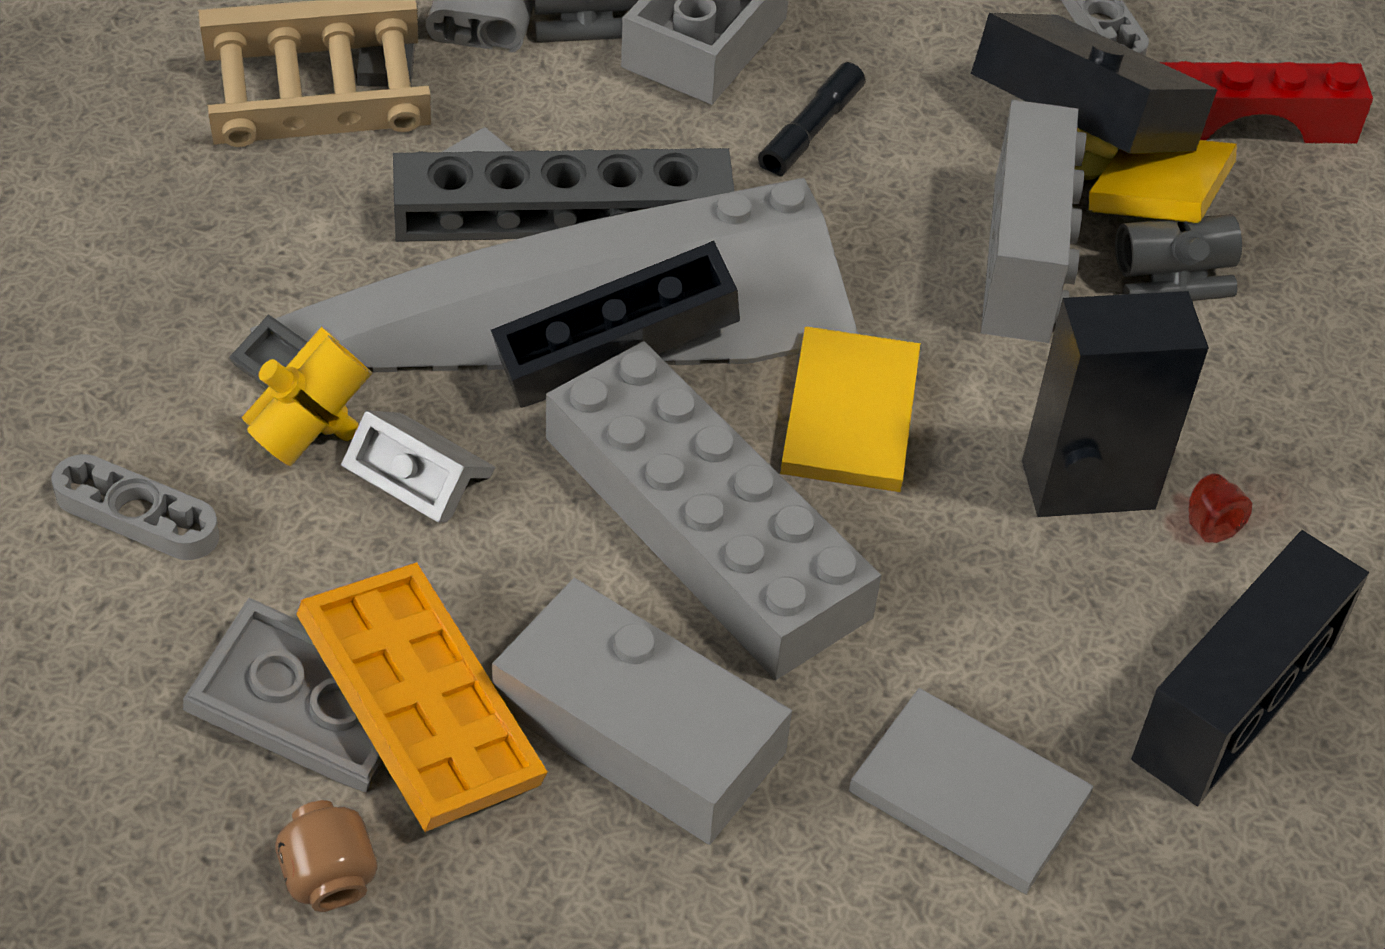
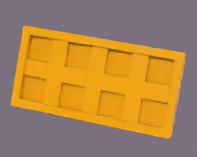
(421, 695)

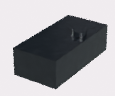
(1116, 90)
(1113, 402)
(1248, 667)

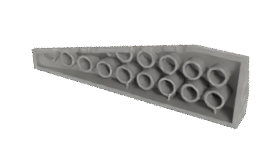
(446, 310)

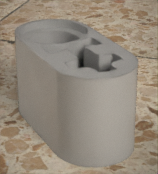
(480, 22)

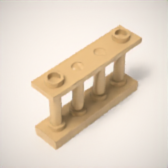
(304, 28)

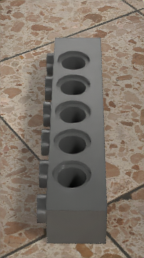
(541, 191)

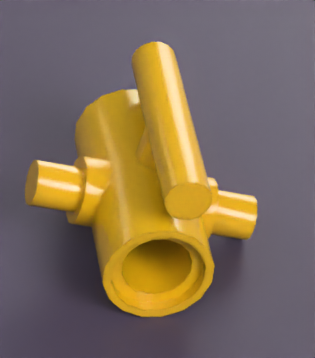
(306, 398)

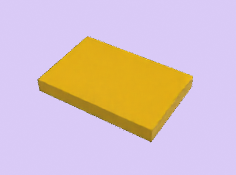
(1164, 183)
(851, 409)

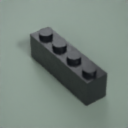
(653, 305)

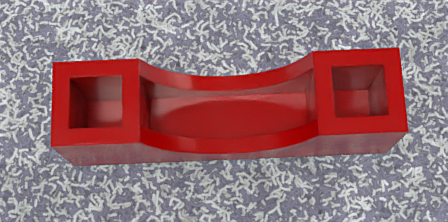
(1320, 98)

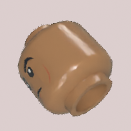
(326, 856)

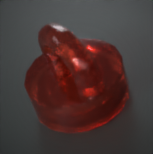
(1218, 508)

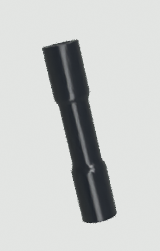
(796, 136)

